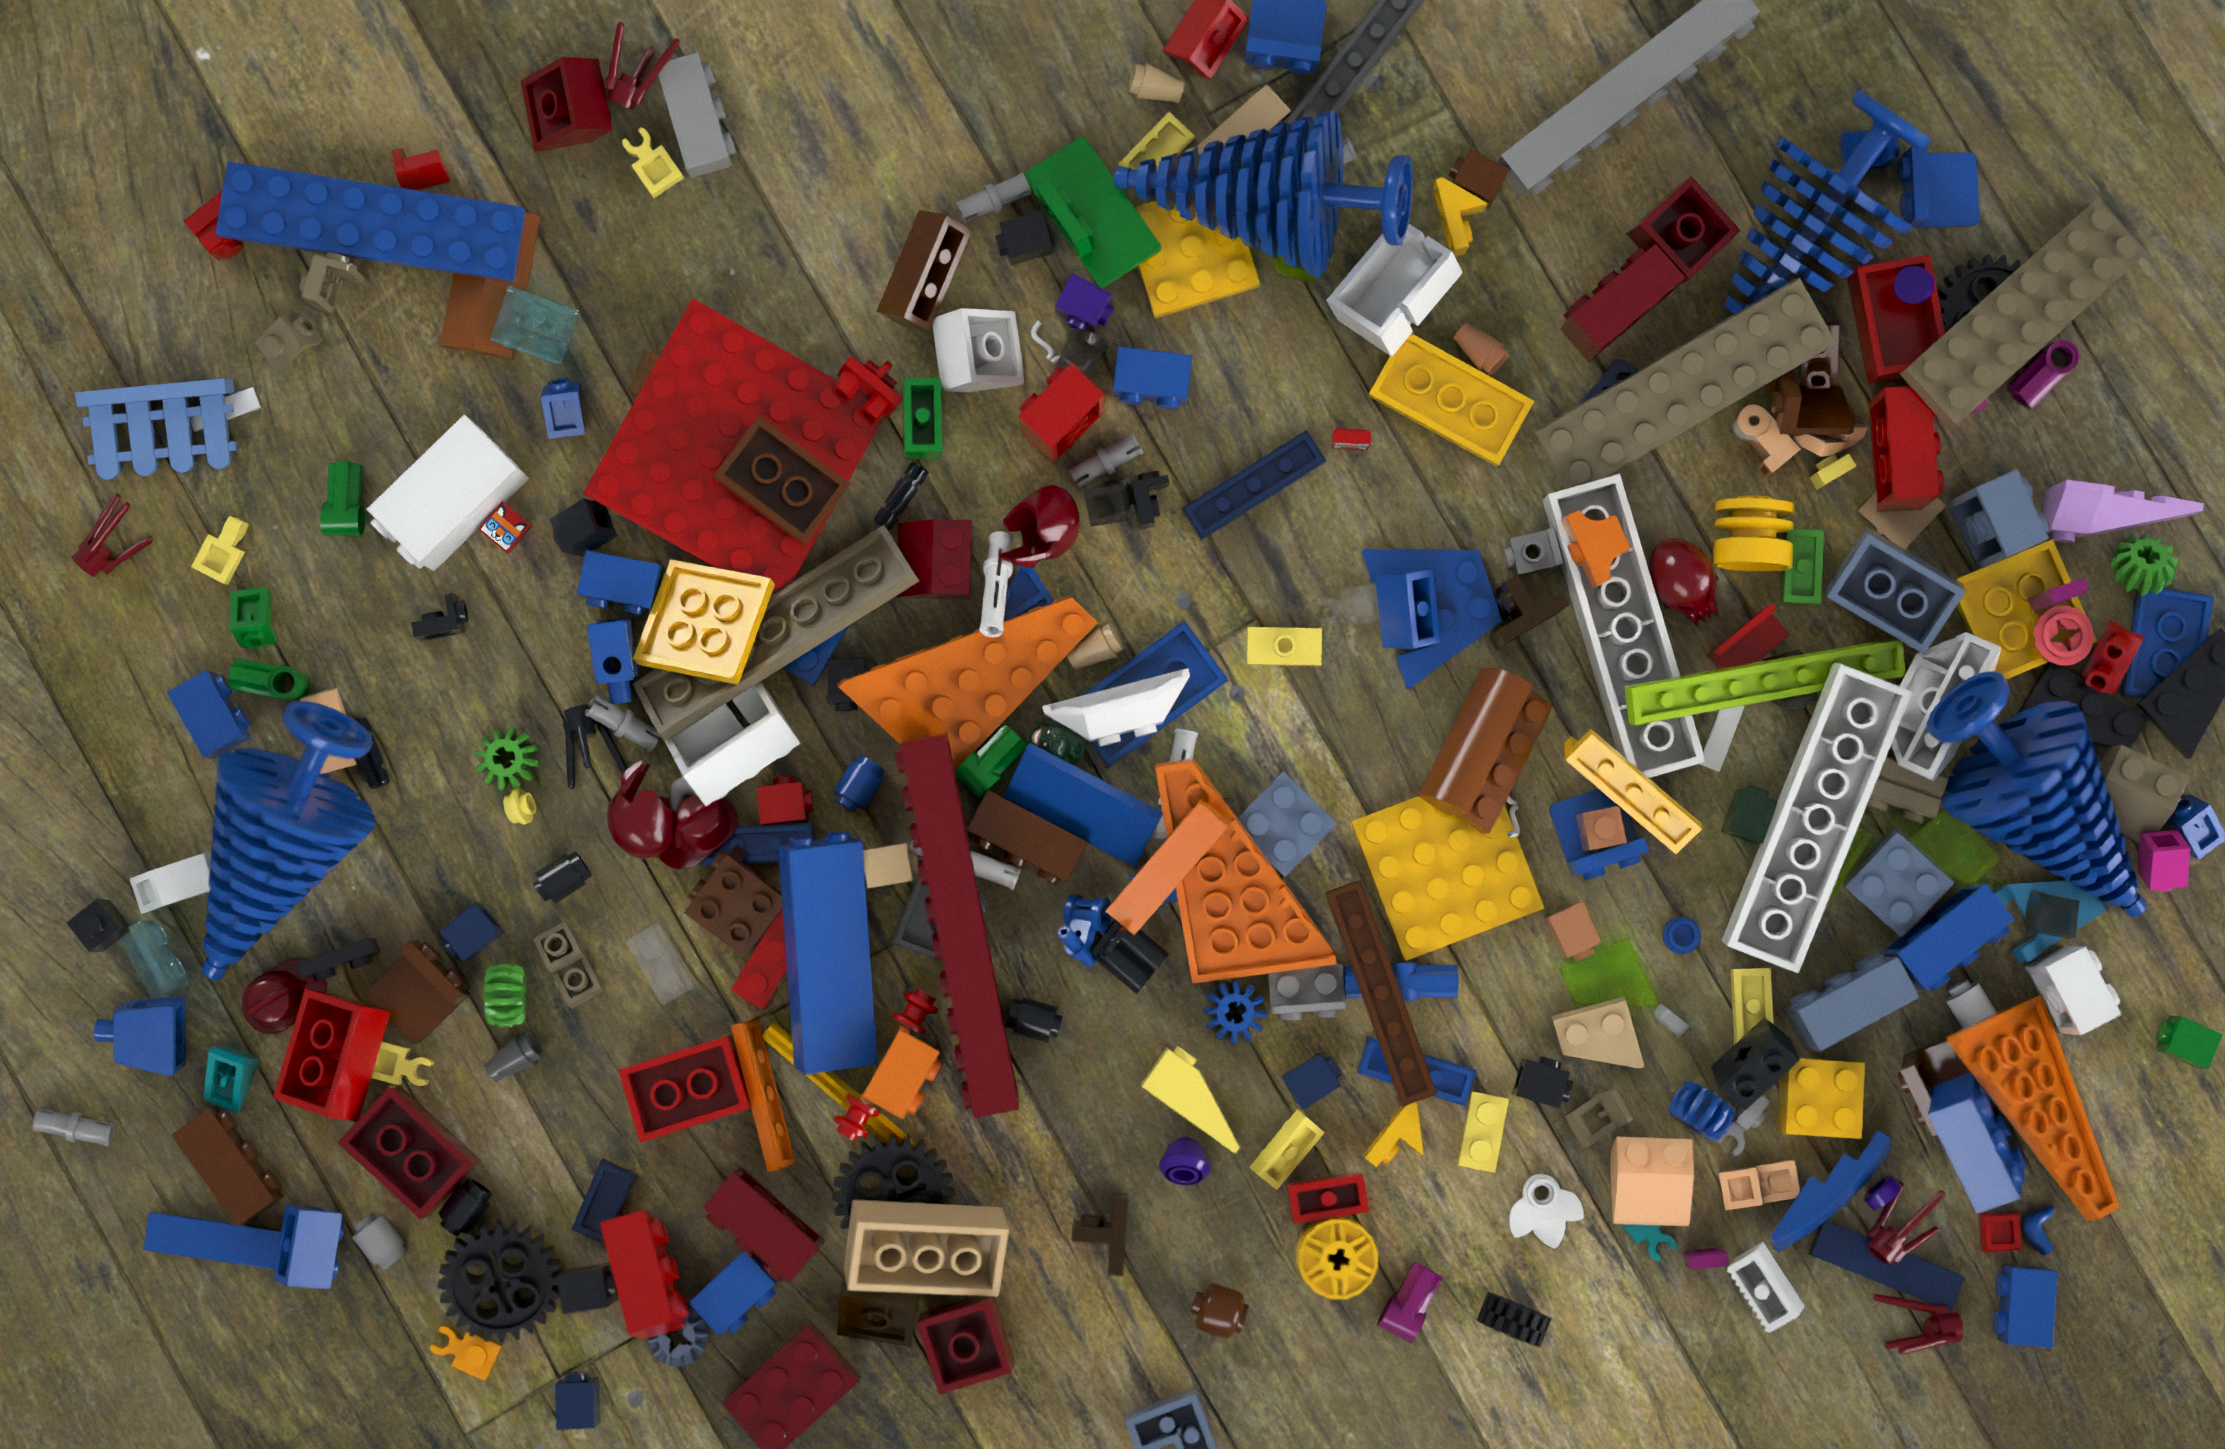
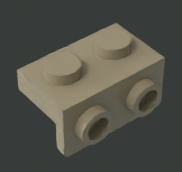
(325, 278)

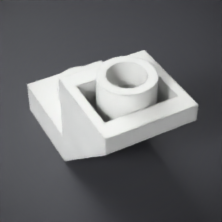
(172, 883)

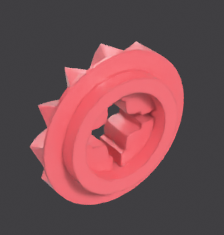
(2068, 619)

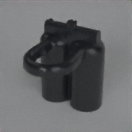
(1128, 955)

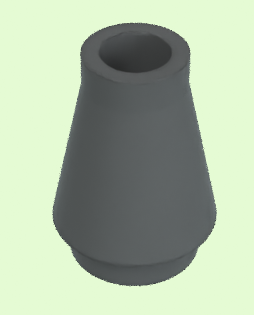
(517, 1055)

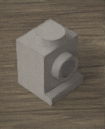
(1548, 558)

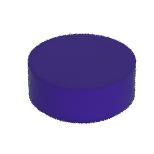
(1914, 285)
(1882, 1192)

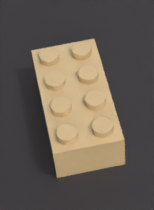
(925, 1248)

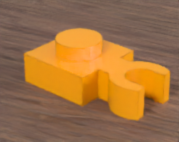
(471, 1353)

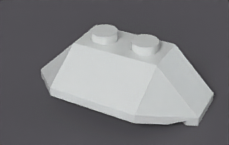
(1930, 679)
(1120, 709)

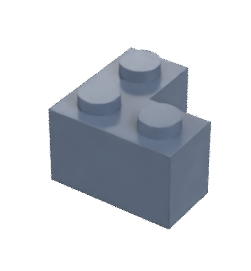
(1169, 1421)

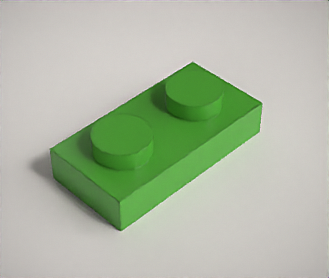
(1804, 580)

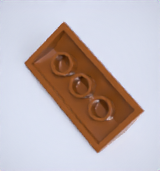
(477, 302)

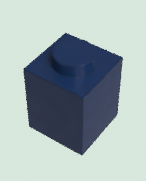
(470, 933)
(1312, 1080)
(577, 1402)

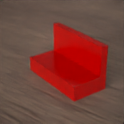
(1207, 34)
(1750, 640)

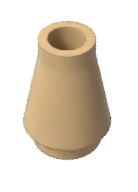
(1154, 84)
(1096, 647)

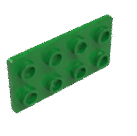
(1092, 212)

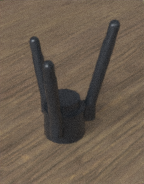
(580, 728)

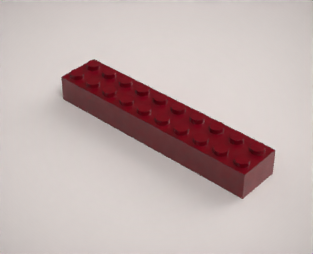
(960, 925)

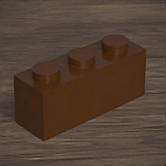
(924, 270)
(1026, 838)
(228, 1165)

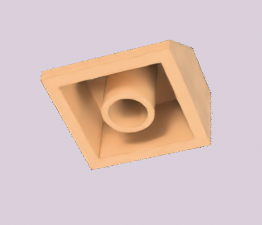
(1651, 1181)

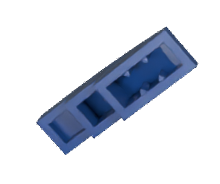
(1822, 1200)

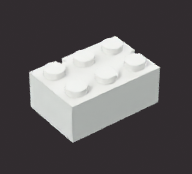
(1394, 288)
(722, 754)

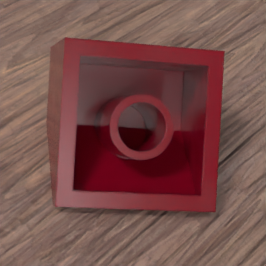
(566, 103)
(939, 557)

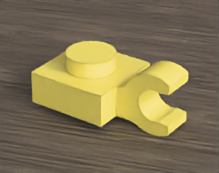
(219, 555)

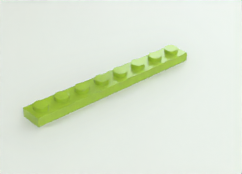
(1758, 681)

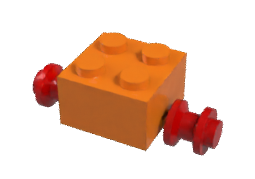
(900, 1074)

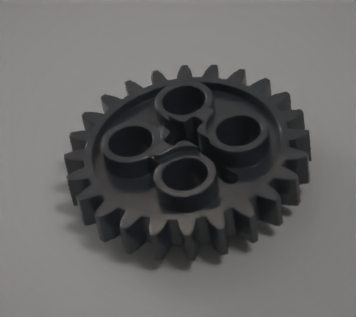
(1961, 291)
(883, 1163)
(467, 1289)

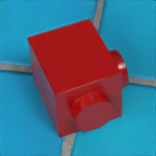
(784, 801)

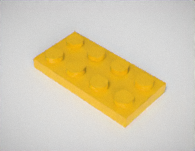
(1451, 399)

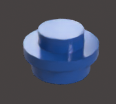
(1681, 935)

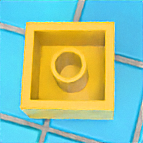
(1822, 1099)

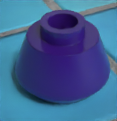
(1184, 1162)

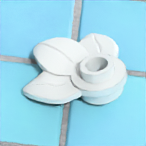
(1544, 1216)

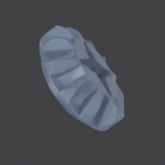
(684, 1353)

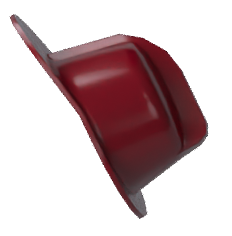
(699, 831)
(276, 995)

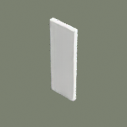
(243, 403)
(1721, 737)

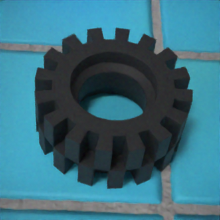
(1513, 1319)

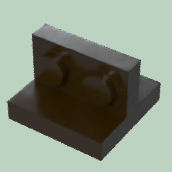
(1516, 602)
(1094, 1230)
(877, 1315)

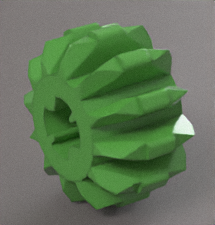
(2144, 564)
(511, 745)
(505, 995)

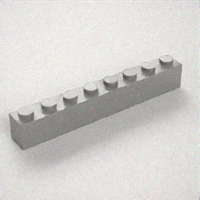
(1624, 90)

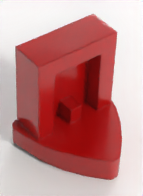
(419, 170)

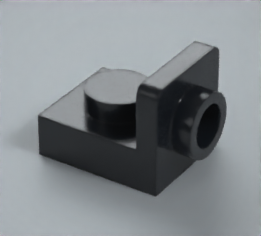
(1145, 504)
(436, 625)
(837, 671)

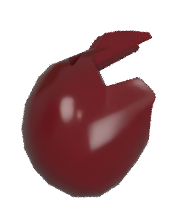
(1047, 524)
(1684, 579)
(642, 824)

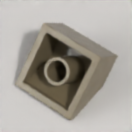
(2140, 790)

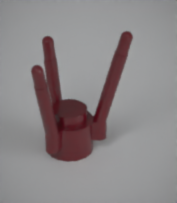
(627, 89)
(94, 554)
(1889, 1242)
(1939, 1329)

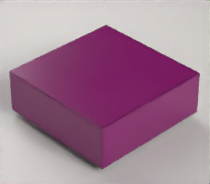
(1706, 1258)

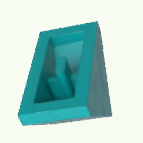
(228, 1076)

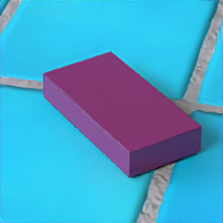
(2058, 595)

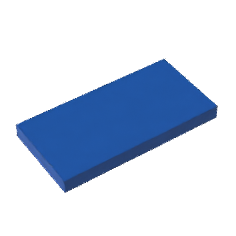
(1168, 654)
(1083, 805)

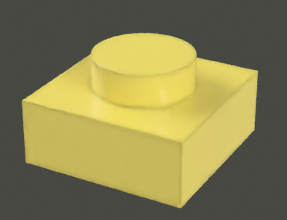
(1831, 469)

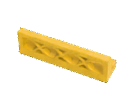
(1632, 790)

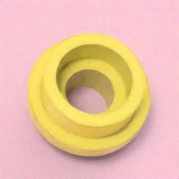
(519, 806)

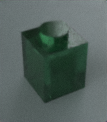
(1749, 814)

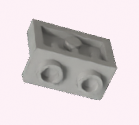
(1306, 991)

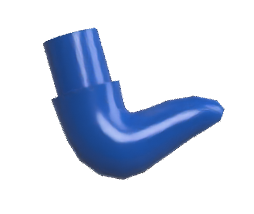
(2033, 1231)

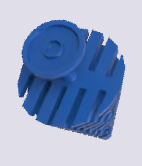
(1275, 189)
(1829, 204)
(2036, 787)
(279, 829)

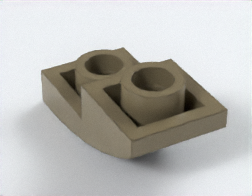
(568, 964)

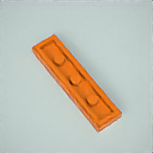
(1167, 866)
(763, 1095)

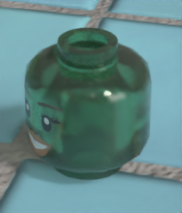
(1058, 741)

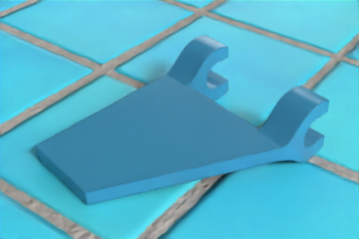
(2089, 909)

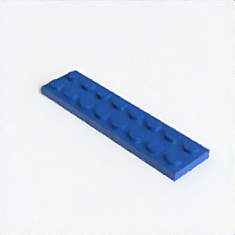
(370, 222)

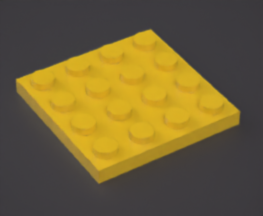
(1443, 875)

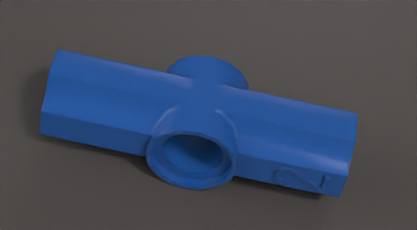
(1414, 981)

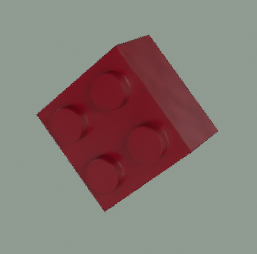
(1685, 227)
(965, 1343)

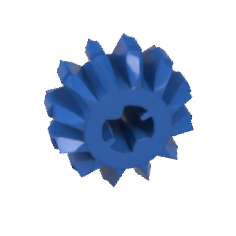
(1247, 1015)
(1701, 1111)

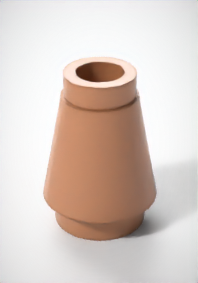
(1482, 349)

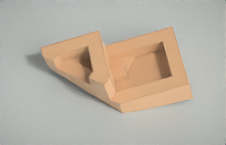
(1828, 445)

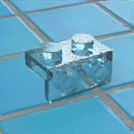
(534, 325)
(152, 959)

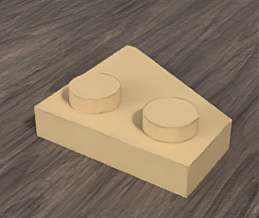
(1600, 1034)

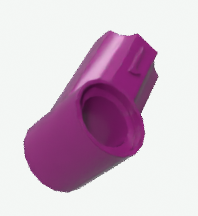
(2043, 374)
(1406, 1310)

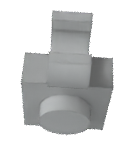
(1743, 1121)

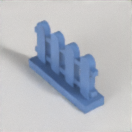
(141, 427)

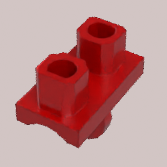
(872, 384)
(2111, 658)

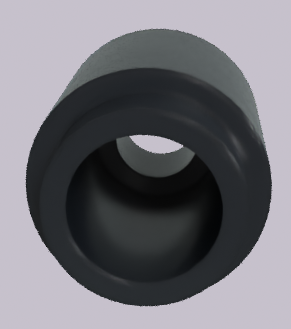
(562, 877)
(1033, 1019)
(465, 1207)

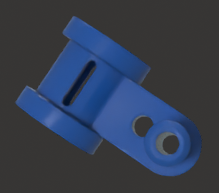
(1082, 921)

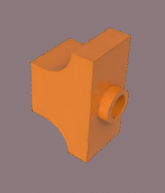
(1595, 544)

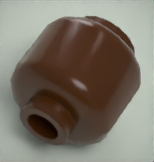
(1219, 1310)

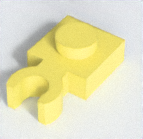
(654, 167)
(394, 1063)

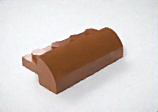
(1486, 749)

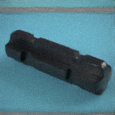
(901, 495)
(372, 761)

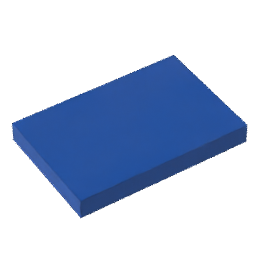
(2172, 628)

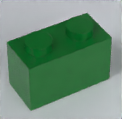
(922, 418)

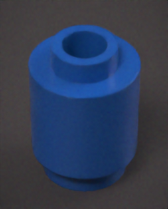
(859, 784)

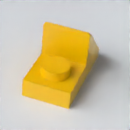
(1453, 205)
(1402, 1125)

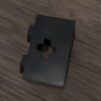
(1755, 1063)
(587, 1288)

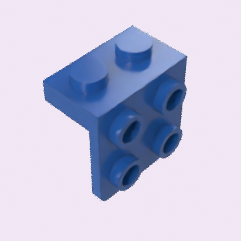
(1286, 35)
(1938, 189)
(1592, 862)

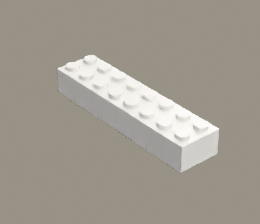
(1624, 631)
(1816, 817)

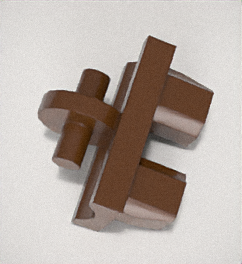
(1822, 369)

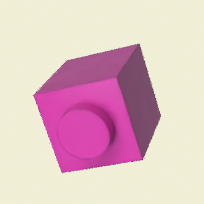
(2163, 860)

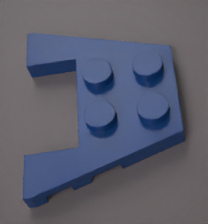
(1462, 598)

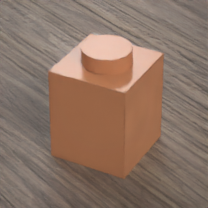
(1601, 828)
(1573, 932)

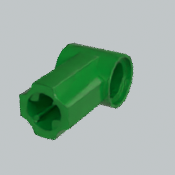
(343, 510)
(266, 680)
(984, 768)

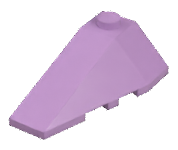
(2090, 509)

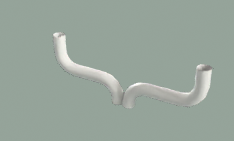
(1050, 351)
(1514, 807)

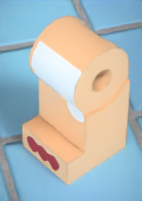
(1762, 432)

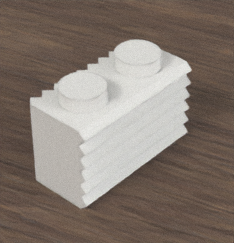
(1765, 1287)

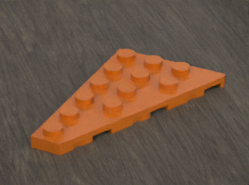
(971, 679)
(1233, 901)
(2029, 1080)

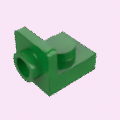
(251, 617)

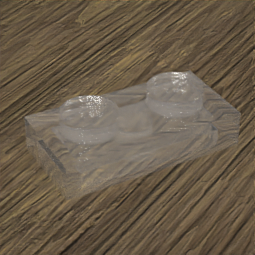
(660, 963)

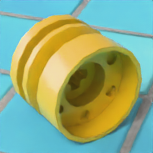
(1753, 534)
(1324, 1238)

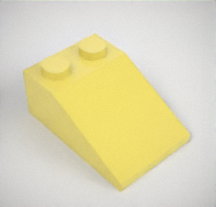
(1184, 1090)

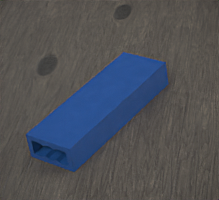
(827, 953)

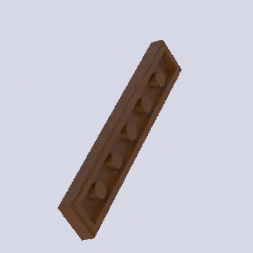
(1380, 993)

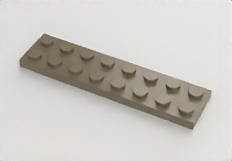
(2023, 314)
(1686, 385)
(791, 626)

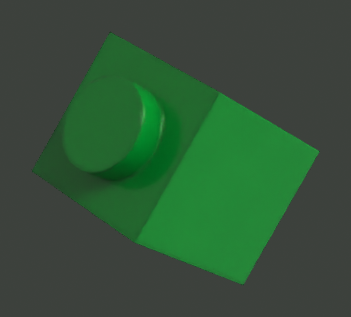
(2188, 1041)

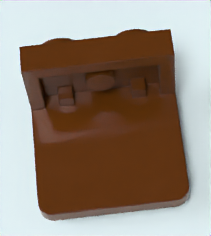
(1808, 410)
(734, 902)
(418, 991)
(1926, 1068)

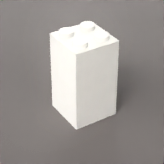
(446, 495)

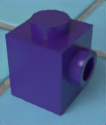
(1084, 304)

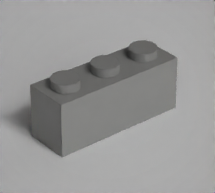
(696, 115)

